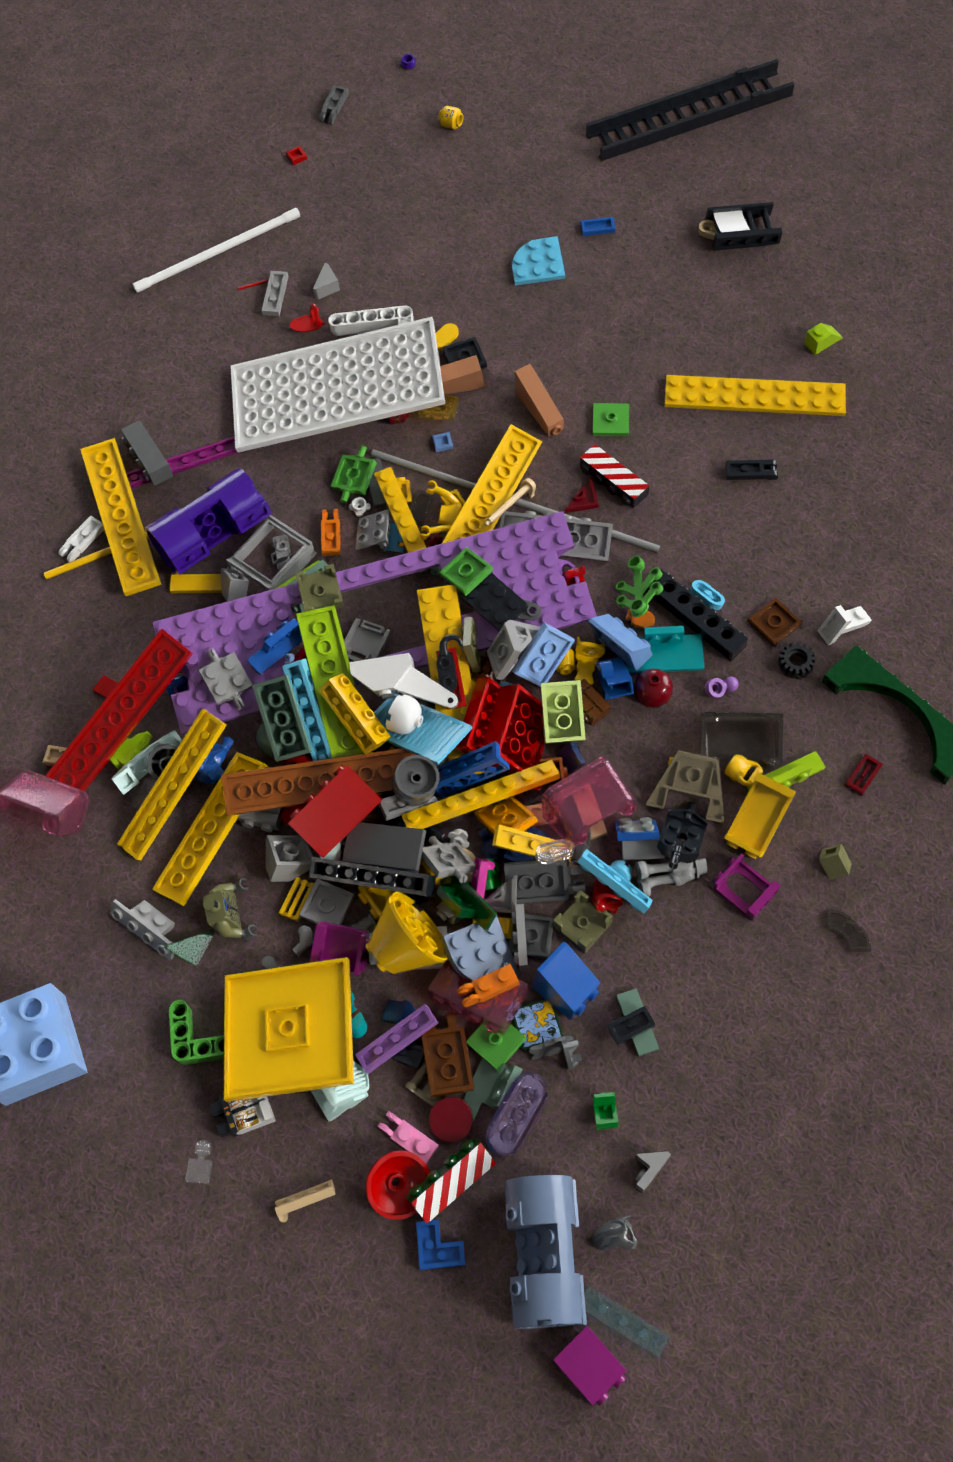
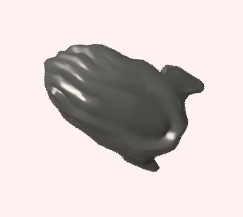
(614, 1234)

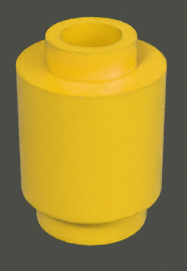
(567, 664)

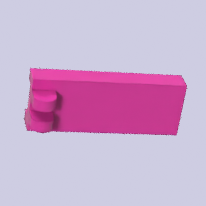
(480, 875)

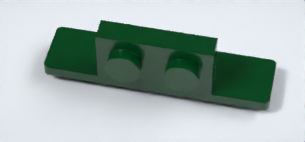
(465, 901)

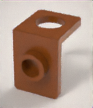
(558, 763)

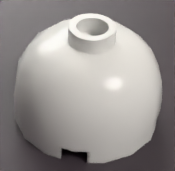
(404, 714)

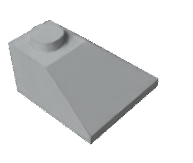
(287, 857)

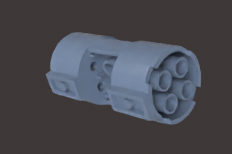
(547, 1287)

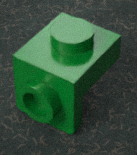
(605, 1111)

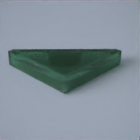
(192, 947)

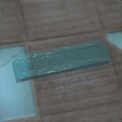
(625, 1322)

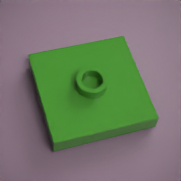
(610, 419)
(466, 571)
(496, 1047)

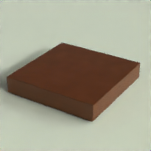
(774, 621)

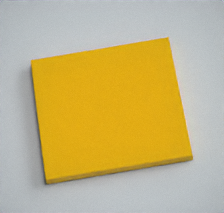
(288, 1030)

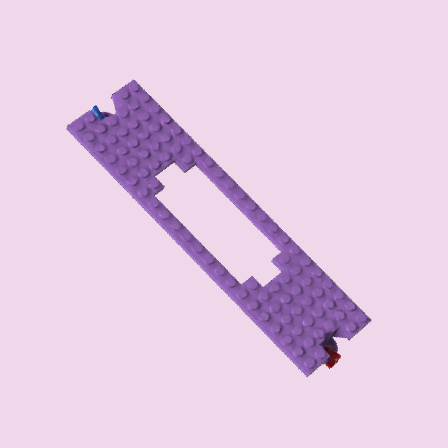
(521, 557)

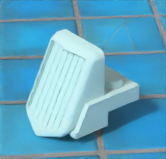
(338, 1099)

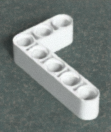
(369, 320)

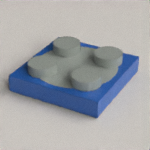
(636, 830)

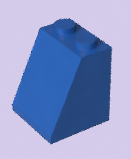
(566, 982)

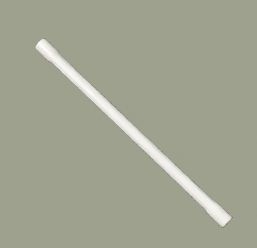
(149, 281)

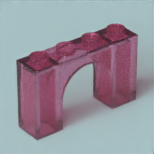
(494, 1013)

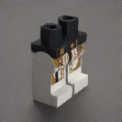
(242, 1115)

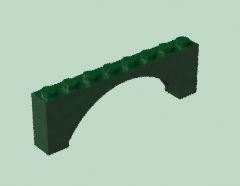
(862, 672)

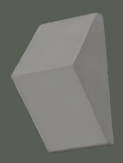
(326, 283)

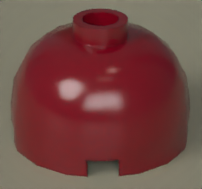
(653, 688)

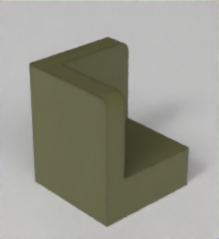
(835, 861)

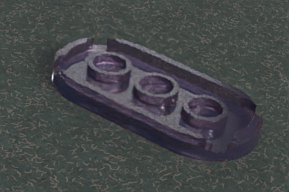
(517, 1114)

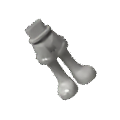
(679, 876)

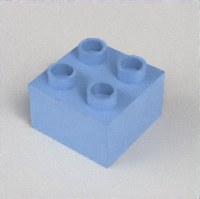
(37, 1044)

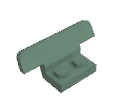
(490, 1085)

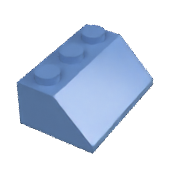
(621, 640)

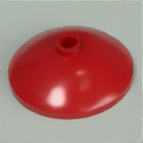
(390, 1199)

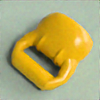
(739, 767)

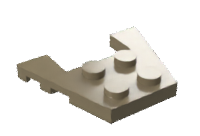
(695, 776)

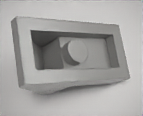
(654, 1163)

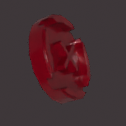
(451, 1119)

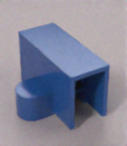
(614, 678)

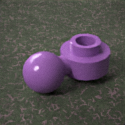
(729, 684)

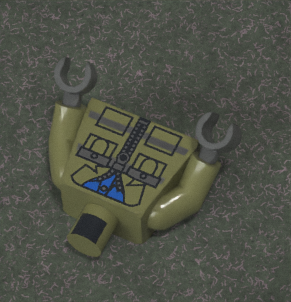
(223, 911)

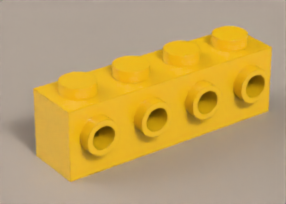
(354, 713)

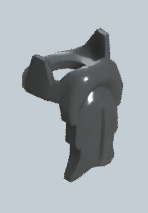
(558, 1045)

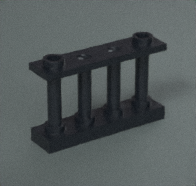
(747, 238)

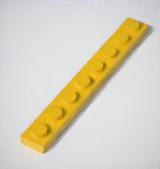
(481, 796)

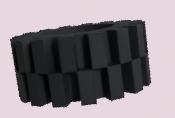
(802, 651)

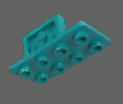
(672, 650)

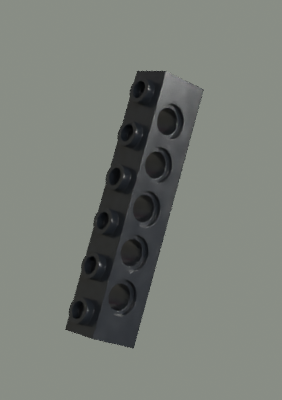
(699, 624)
(372, 876)

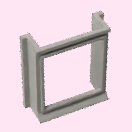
(294, 565)

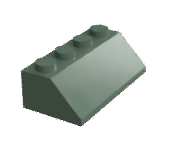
(282, 718)

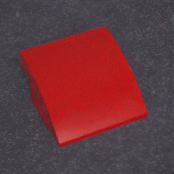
(508, 717)

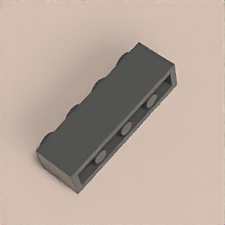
(146, 452)

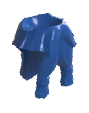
(210, 768)

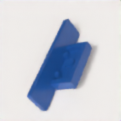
(276, 646)

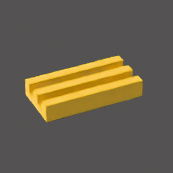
(304, 883)

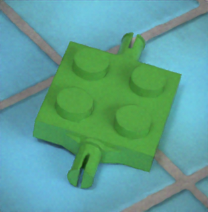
(353, 474)

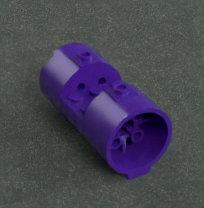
(189, 533)

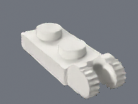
(82, 538)

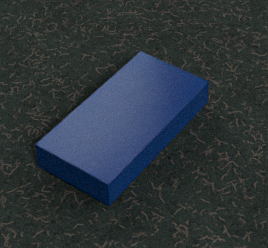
(597, 226)

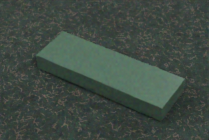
(645, 1042)

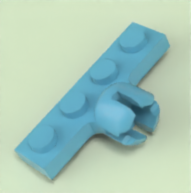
(617, 877)

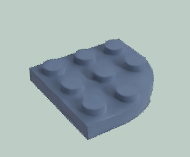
(478, 951)

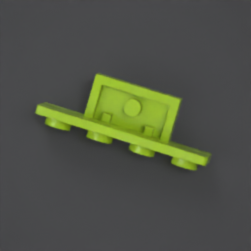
(797, 770)

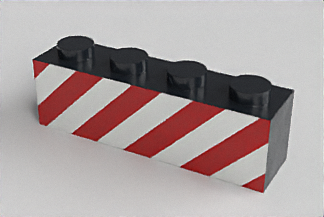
(614, 476)

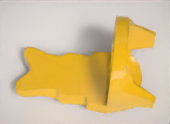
(587, 658)

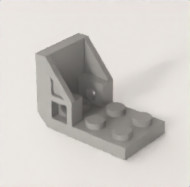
(510, 646)

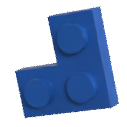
(434, 1253)

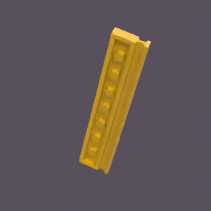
(171, 784)

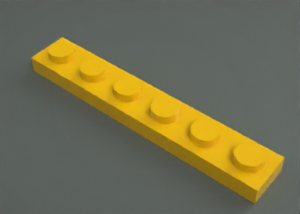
(399, 510)

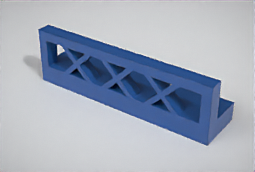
(465, 765)

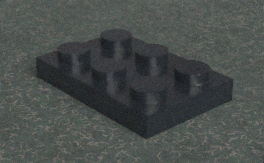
(495, 601)

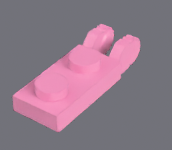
(410, 1138)

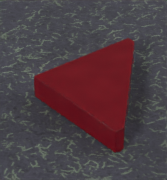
(584, 499)

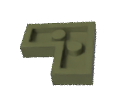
(469, 646)

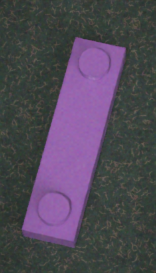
(396, 1038)

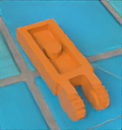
(330, 534)
(489, 985)

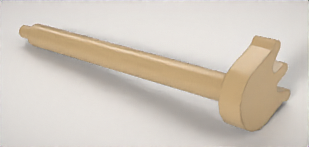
(527, 487)

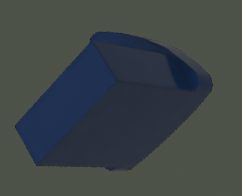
(571, 757)
(397, 1011)

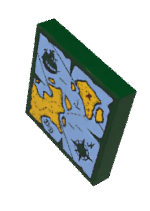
(537, 1023)

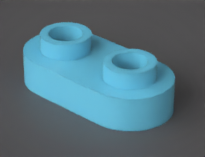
(707, 594)

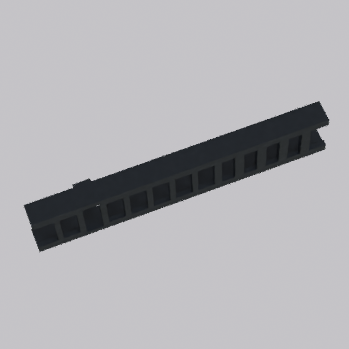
(684, 98)

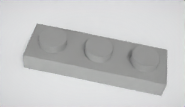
(275, 293)
(519, 937)

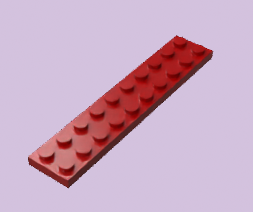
(121, 711)

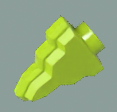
(130, 749)

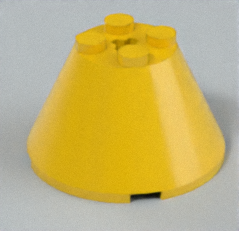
(405, 937)

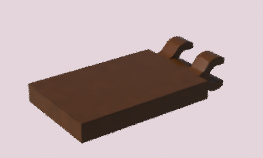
(447, 1059)

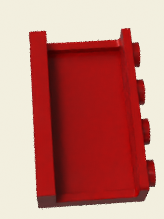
(334, 810)

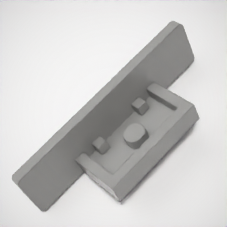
(145, 923)

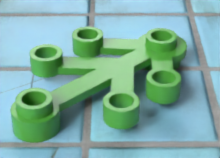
(640, 605)

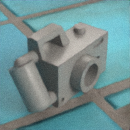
(282, 551)

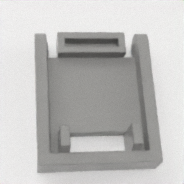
(366, 640)

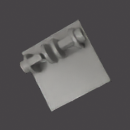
(373, 530)

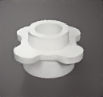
(359, 501)
(459, 836)

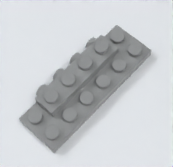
(589, 537)

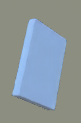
(543, 655)

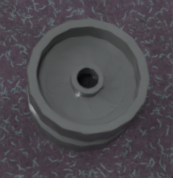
(426, 776)

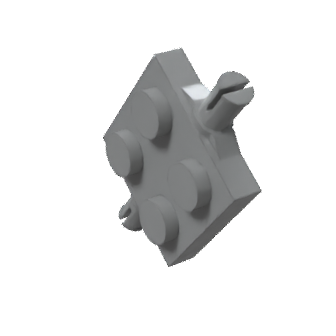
(226, 678)
(447, 859)

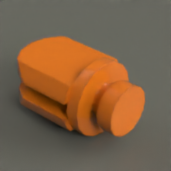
(643, 621)

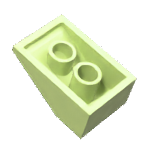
(562, 712)

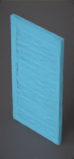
(434, 737)

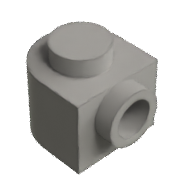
(445, 913)

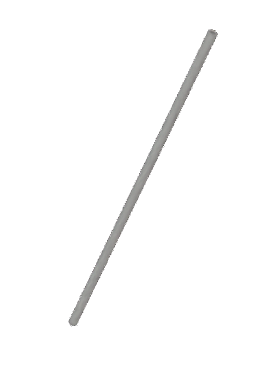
(520, 502)

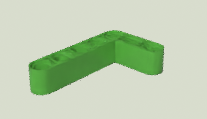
(187, 1041)

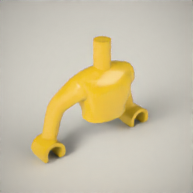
(448, 513)

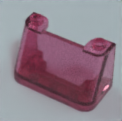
(585, 800)
(60, 803)

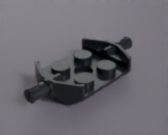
(684, 825)

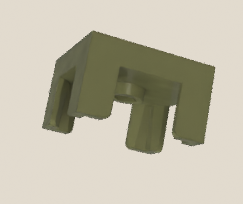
(319, 589)
(582, 922)

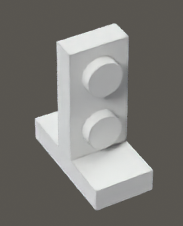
(841, 622)

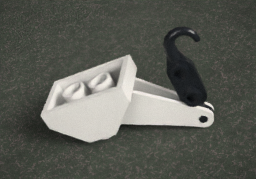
(398, 675)

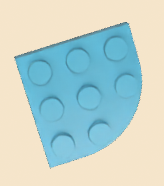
(538, 262)

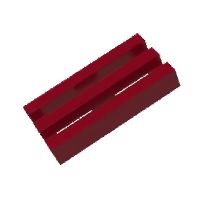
(855, 787)

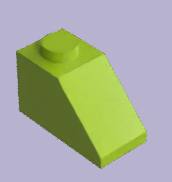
(821, 337)

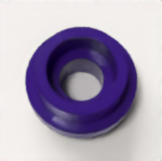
(408, 61)

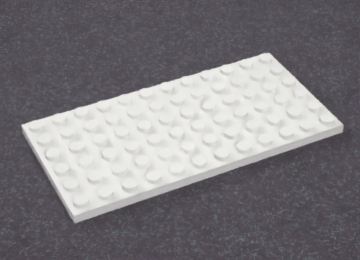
(336, 384)

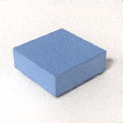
(442, 442)

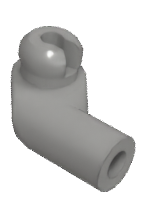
(306, 940)

